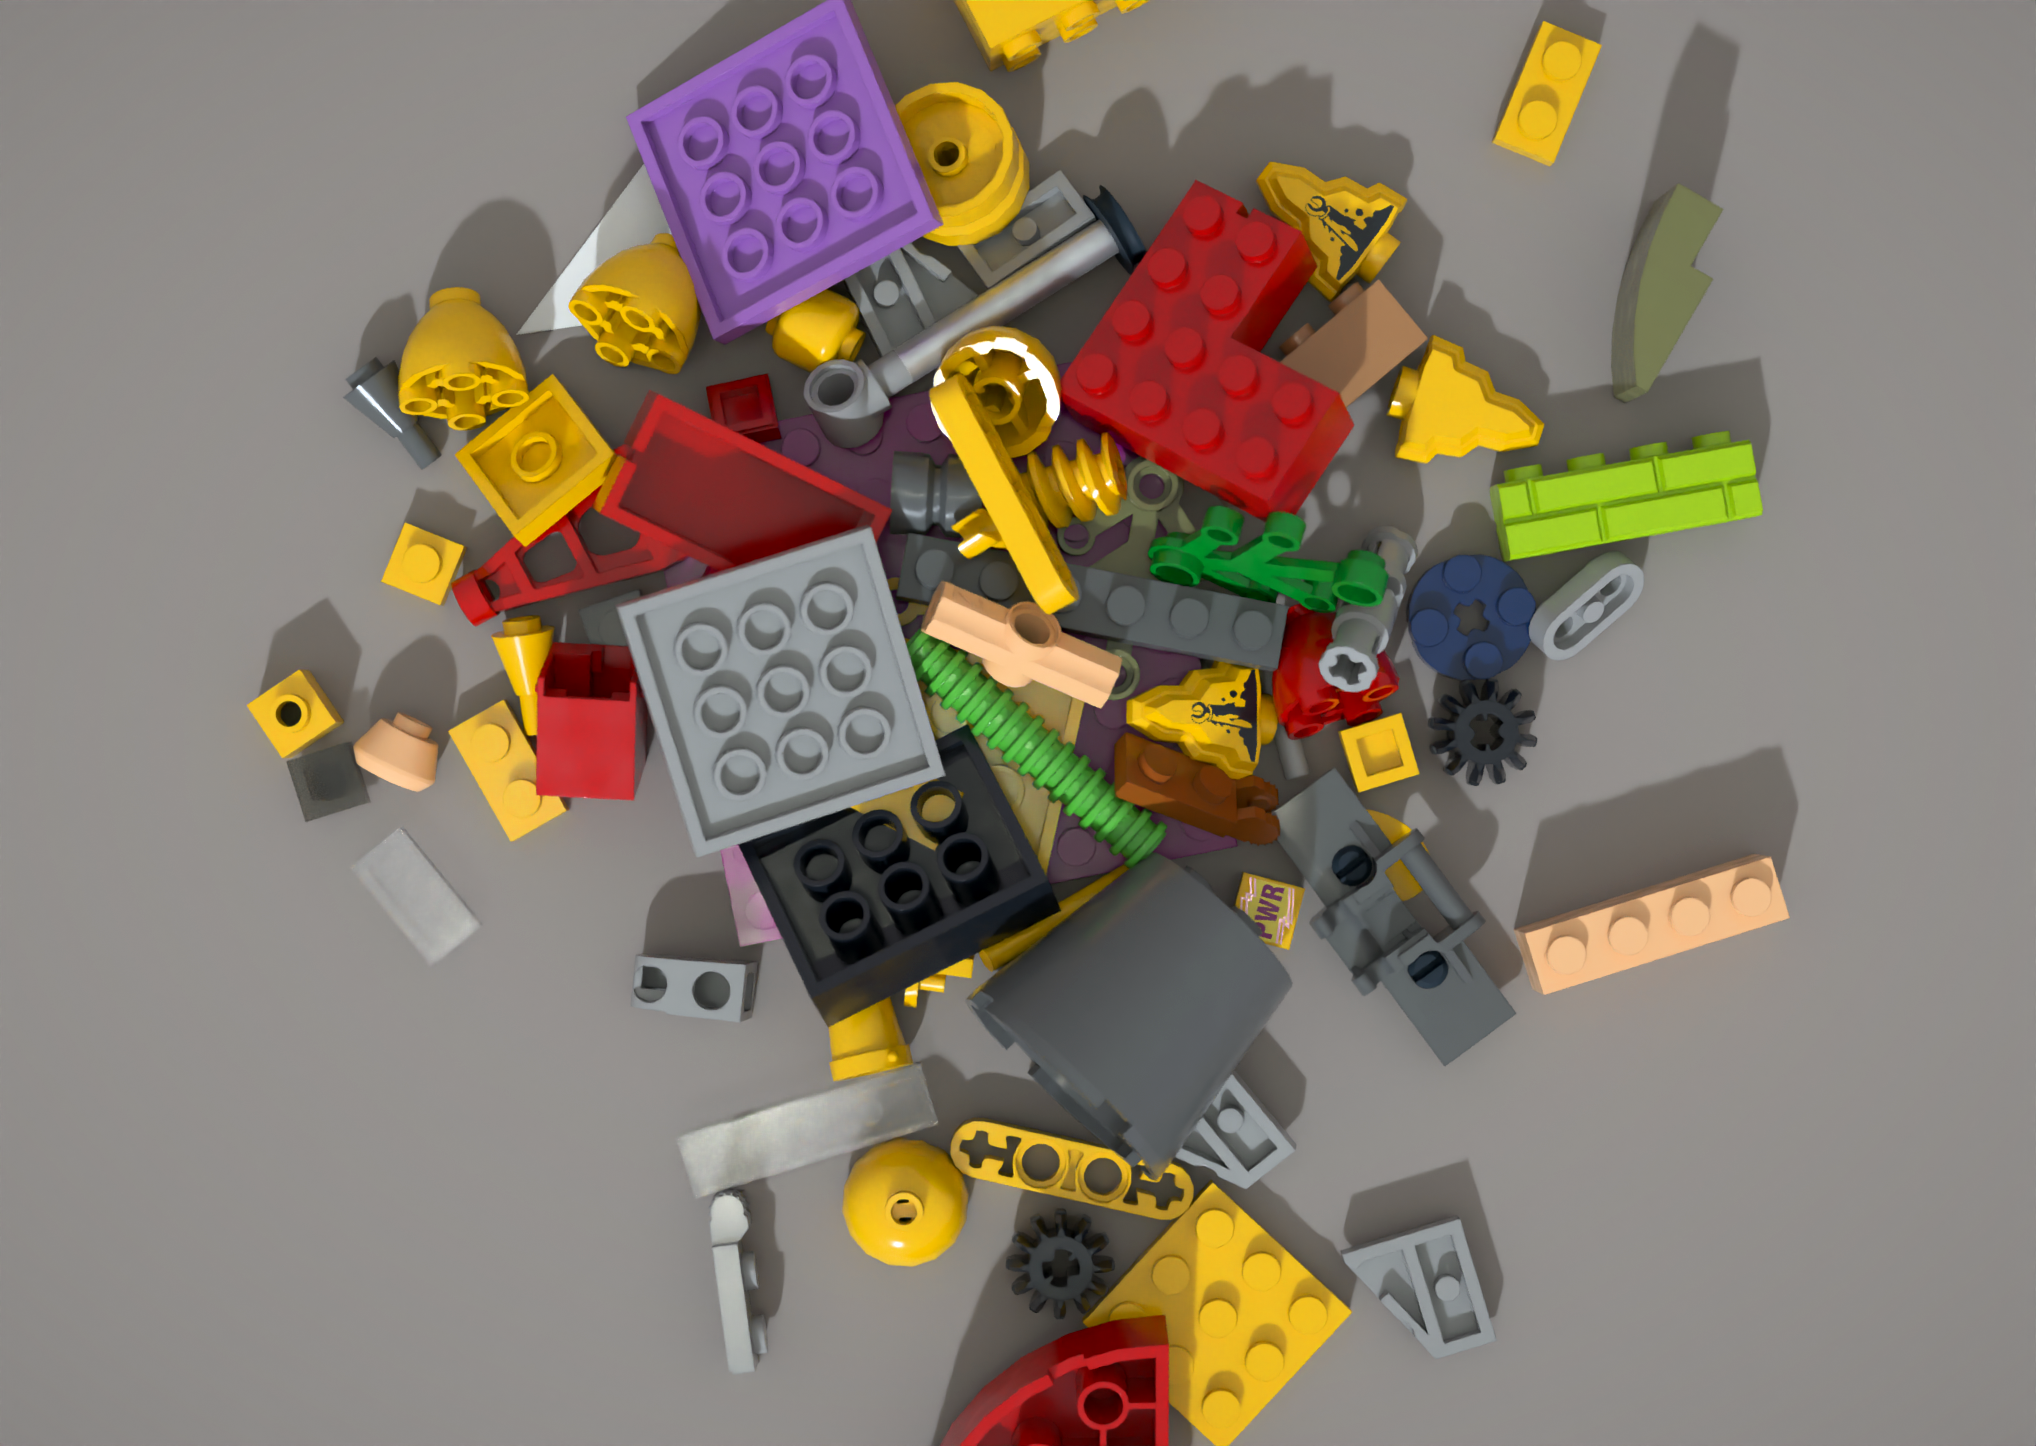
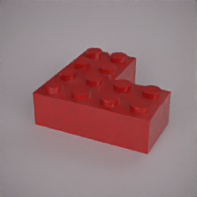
(1183, 368)
(722, 492)

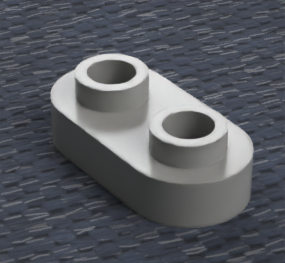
(1586, 605)

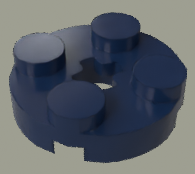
(1462, 581)

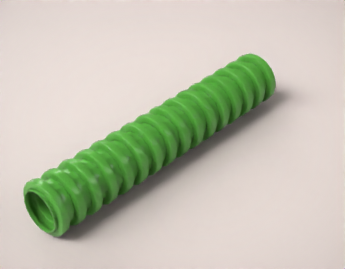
(1034, 748)

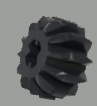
(1504, 730)
(1043, 1250)

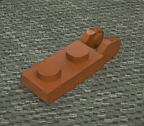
(1195, 791)

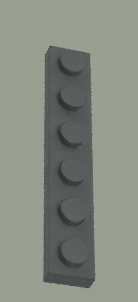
(1110, 605)

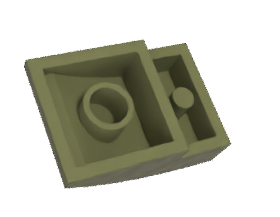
(1659, 288)

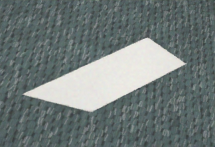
(628, 223)

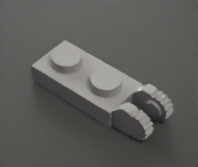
(736, 1275)

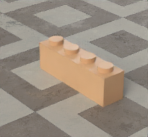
(1651, 923)

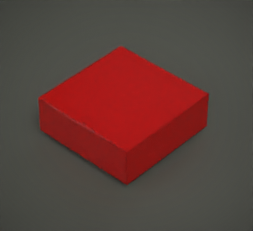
(745, 407)

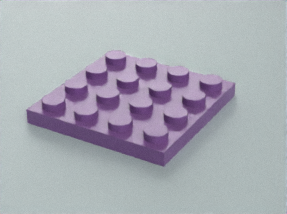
(783, 170)

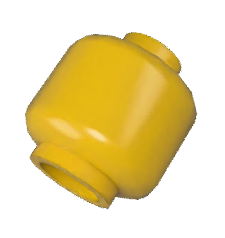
(817, 331)

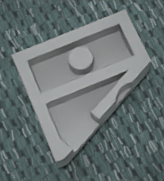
(904, 296)
(1237, 1137)
(1427, 1285)

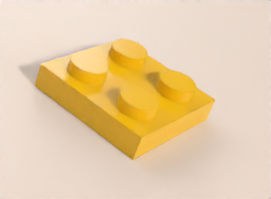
(538, 460)

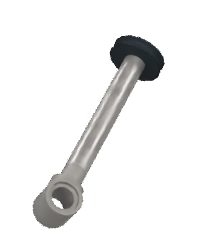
(852, 397)

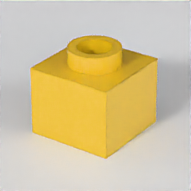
(317, 713)

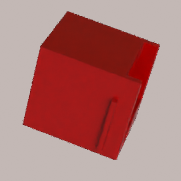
(590, 723)

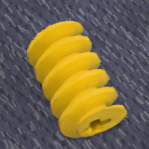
(1077, 484)

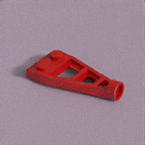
(592, 570)

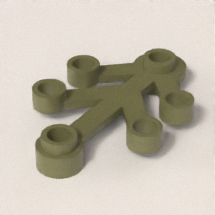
(1133, 555)

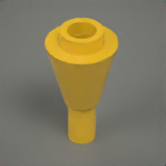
(523, 650)

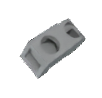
(695, 986)

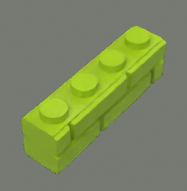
(1625, 499)

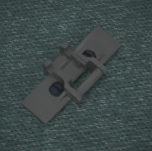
(1373, 930)

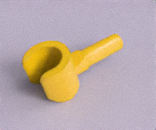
(978, 534)

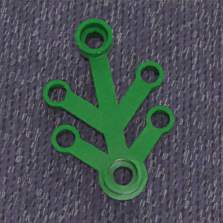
(1188, 558)

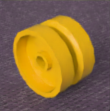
(967, 160)

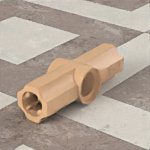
(1021, 644)

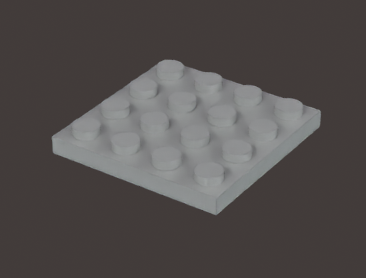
(781, 690)

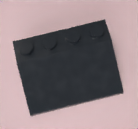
(881, 911)

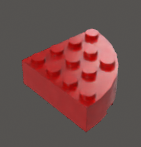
(1078, 1391)

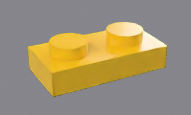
(1546, 93)
(506, 769)

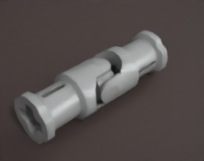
(1365, 631)

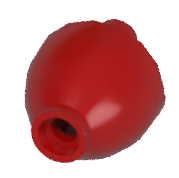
(1301, 693)

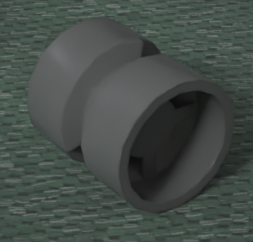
(930, 494)

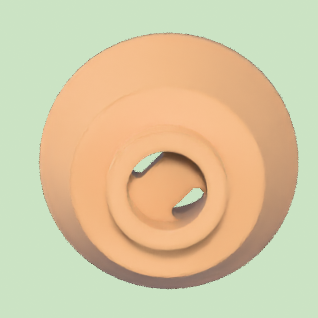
(399, 752)

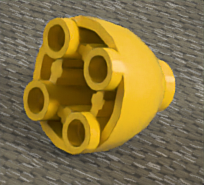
(641, 307)
(460, 363)

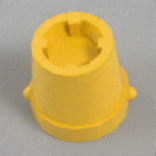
(868, 1043)

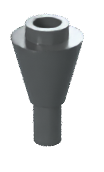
(377, 398)

